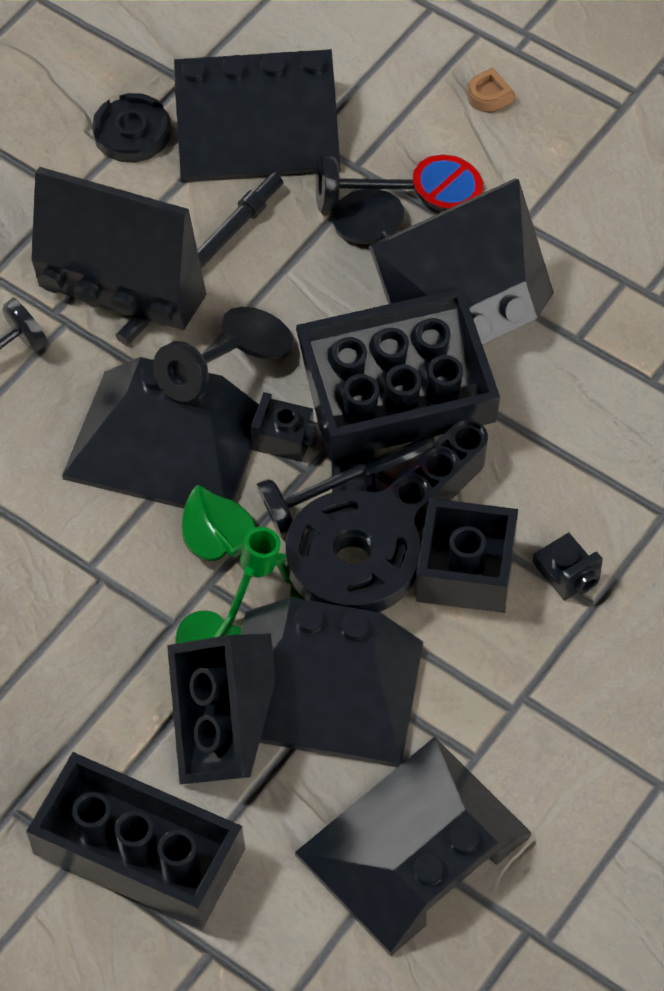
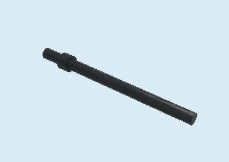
(248, 207)

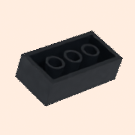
(136, 840)

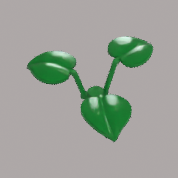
(218, 527)

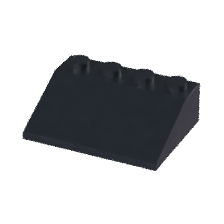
(255, 114)
(115, 249)
(397, 373)

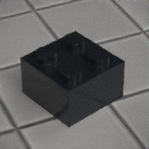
(466, 555)

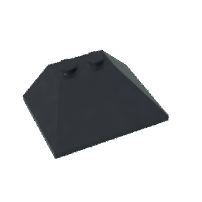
(474, 246)
(162, 447)
(339, 679)
(410, 843)

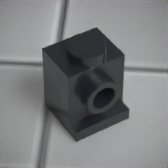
(283, 428)

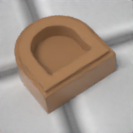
(489, 91)

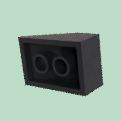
(220, 704)

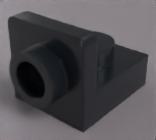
(568, 566)

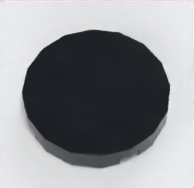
(131, 127)

